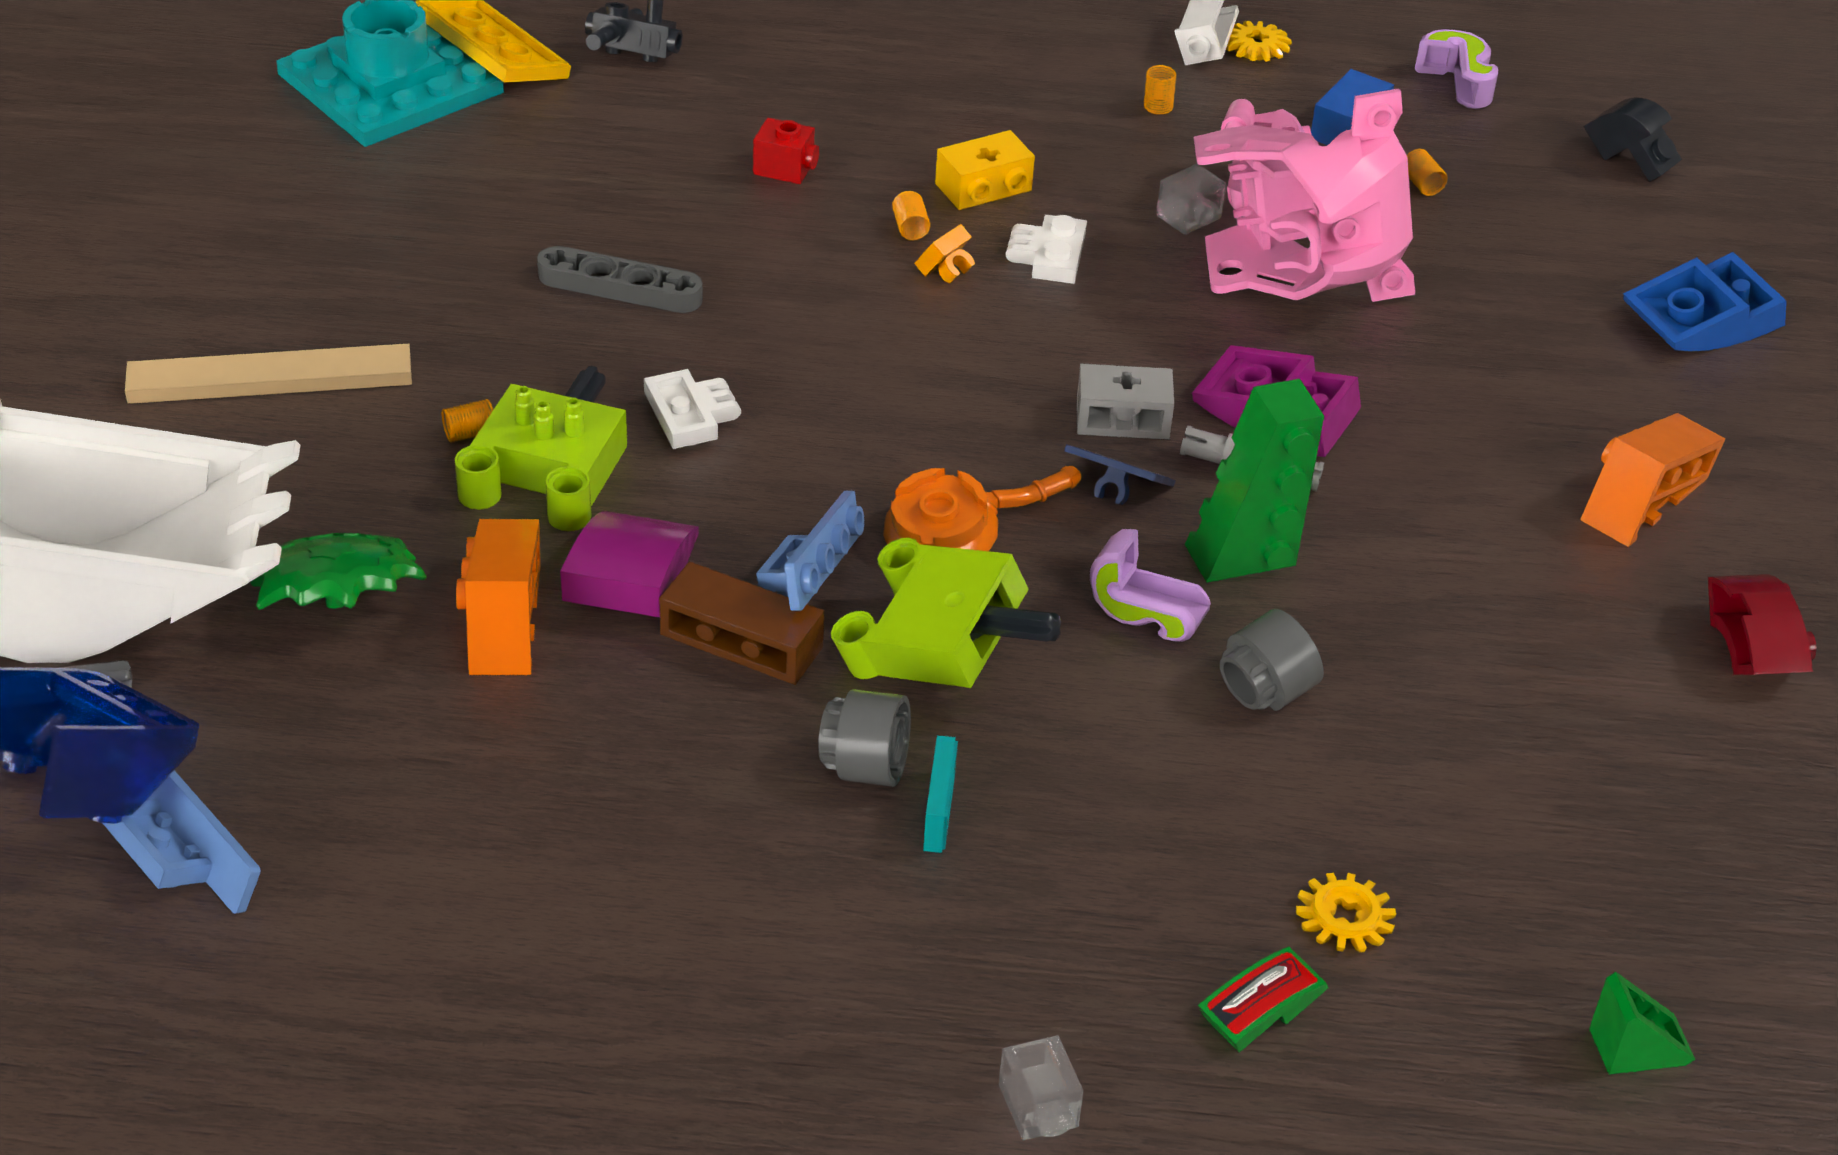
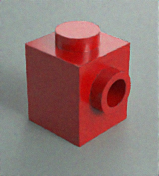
(784, 150)

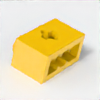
(984, 169)

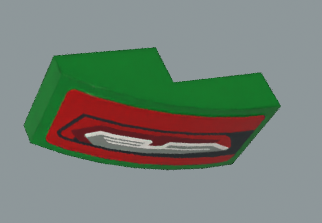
(1260, 995)

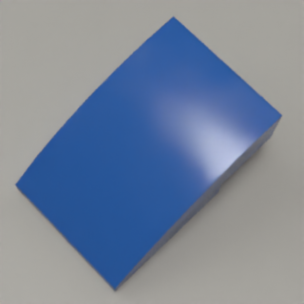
(1708, 304)

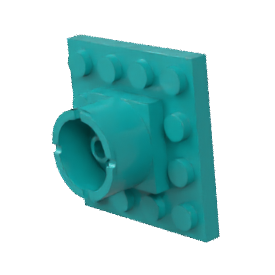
(387, 72)

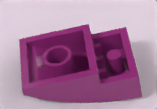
(1241, 368)
(626, 562)

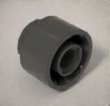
(1271, 662)
(866, 737)

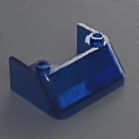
(94, 734)

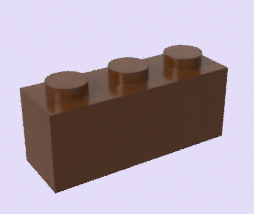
(741, 623)

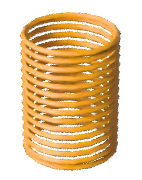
(1158, 89)
(1425, 172)
(903, 217)
(465, 423)

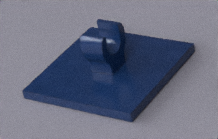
(1117, 473)

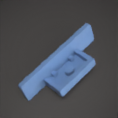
(807, 560)
(185, 844)

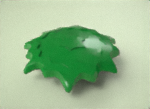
(337, 569)

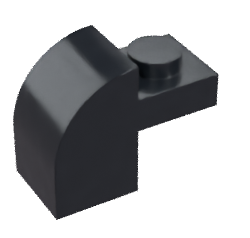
(1636, 126)

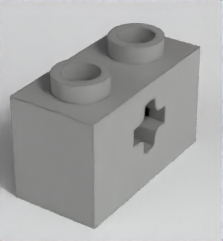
(1125, 401)

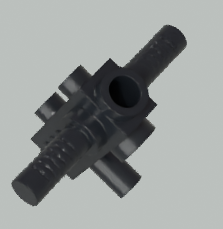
(632, 31)

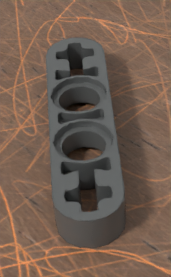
(572, 271)

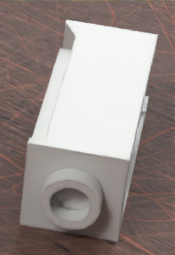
(1205, 30)

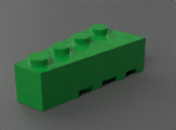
(1262, 486)

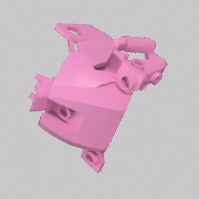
(1289, 188)

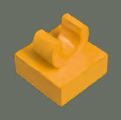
(945, 253)

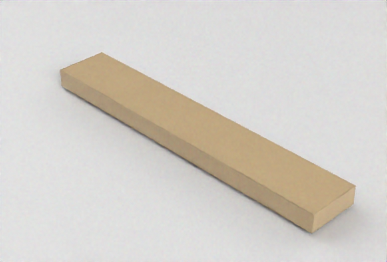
(268, 373)

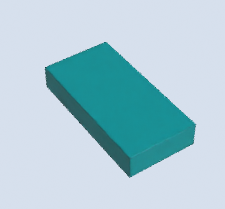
(940, 794)

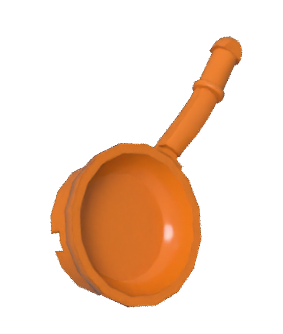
(957, 510)

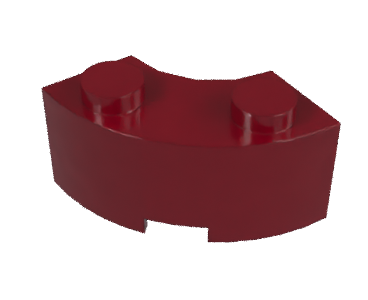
(1760, 624)

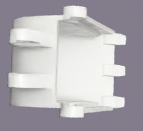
(123, 529)

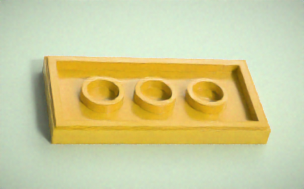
(494, 40)

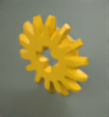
(1272, 43)
(1351, 895)

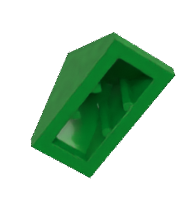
(1636, 1030)

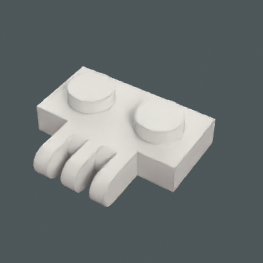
(1050, 249)
(689, 409)

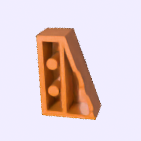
(1647, 471)
(499, 594)

